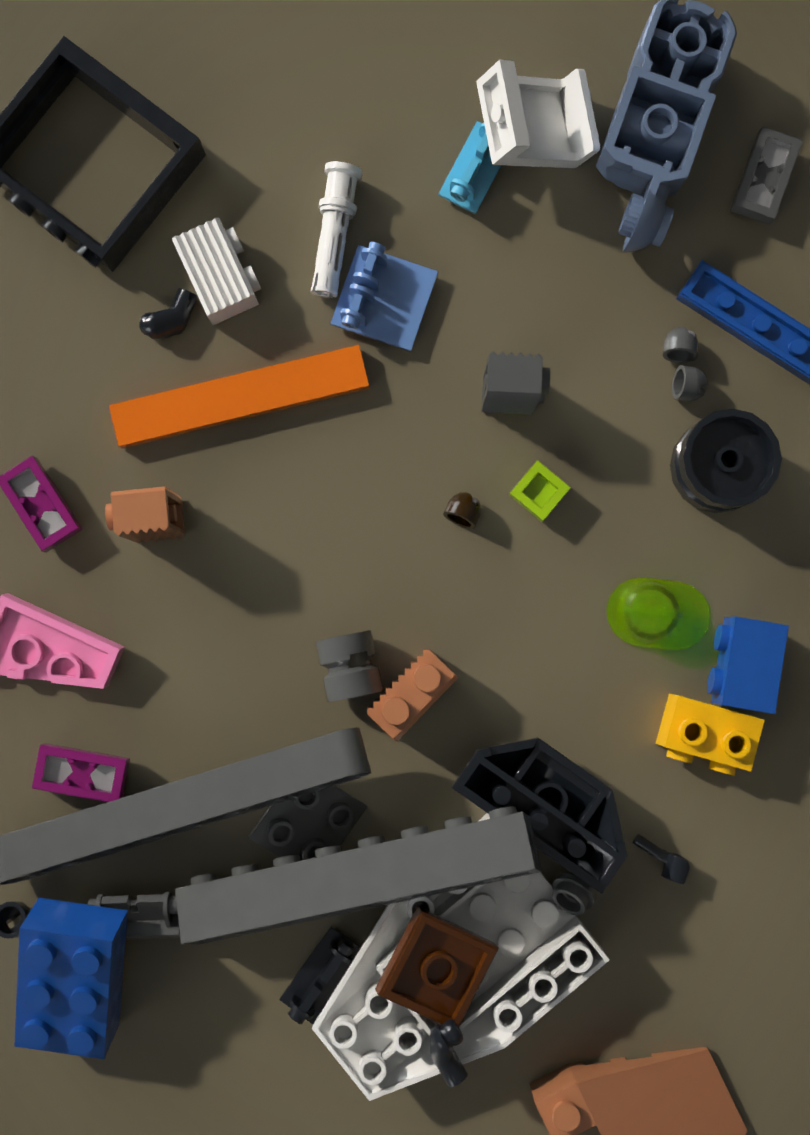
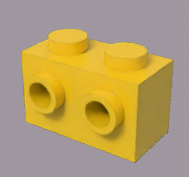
(709, 732)

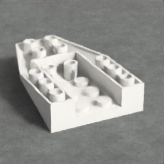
(537, 965)

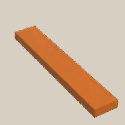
(239, 396)

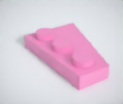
(52, 648)

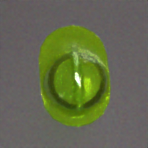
(658, 613)

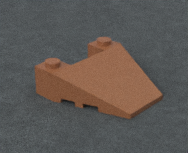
(640, 1096)

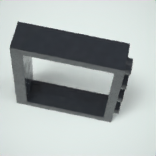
(33, 102)

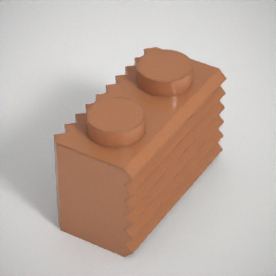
(146, 514)
(411, 695)

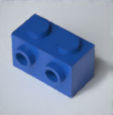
(748, 664)

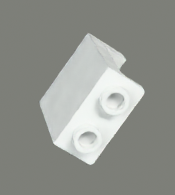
(537, 118)

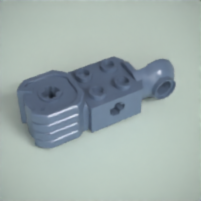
(664, 113)

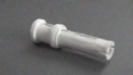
(337, 210)

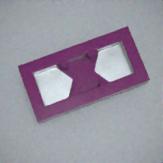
(39, 504)
(80, 773)

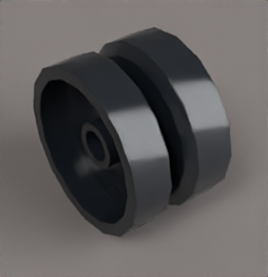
(747, 447)

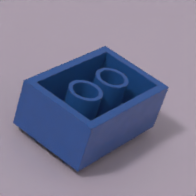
(70, 978)

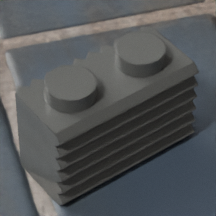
(514, 383)

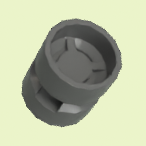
(347, 682)

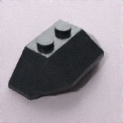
(568, 807)

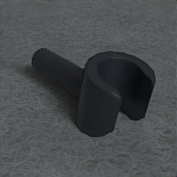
(675, 867)

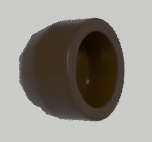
(463, 510)

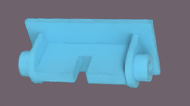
(471, 172)

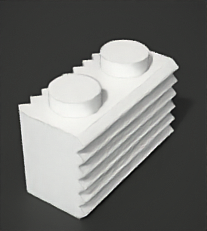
(215, 270)

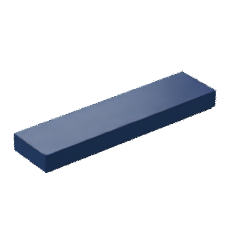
(749, 318)

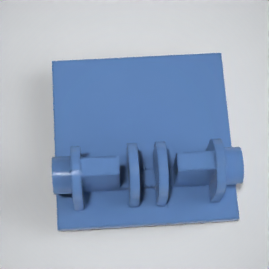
(384, 297)

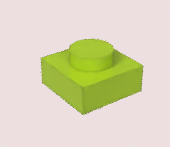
(539, 491)

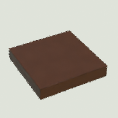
(436, 968)

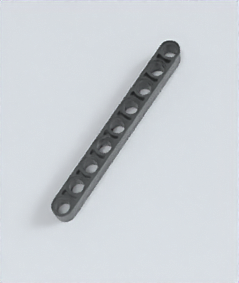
(183, 805)

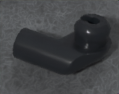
(169, 321)
(442, 1052)

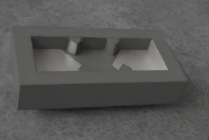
(766, 175)

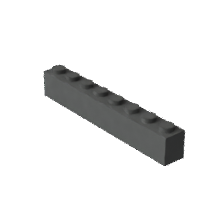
(358, 878)

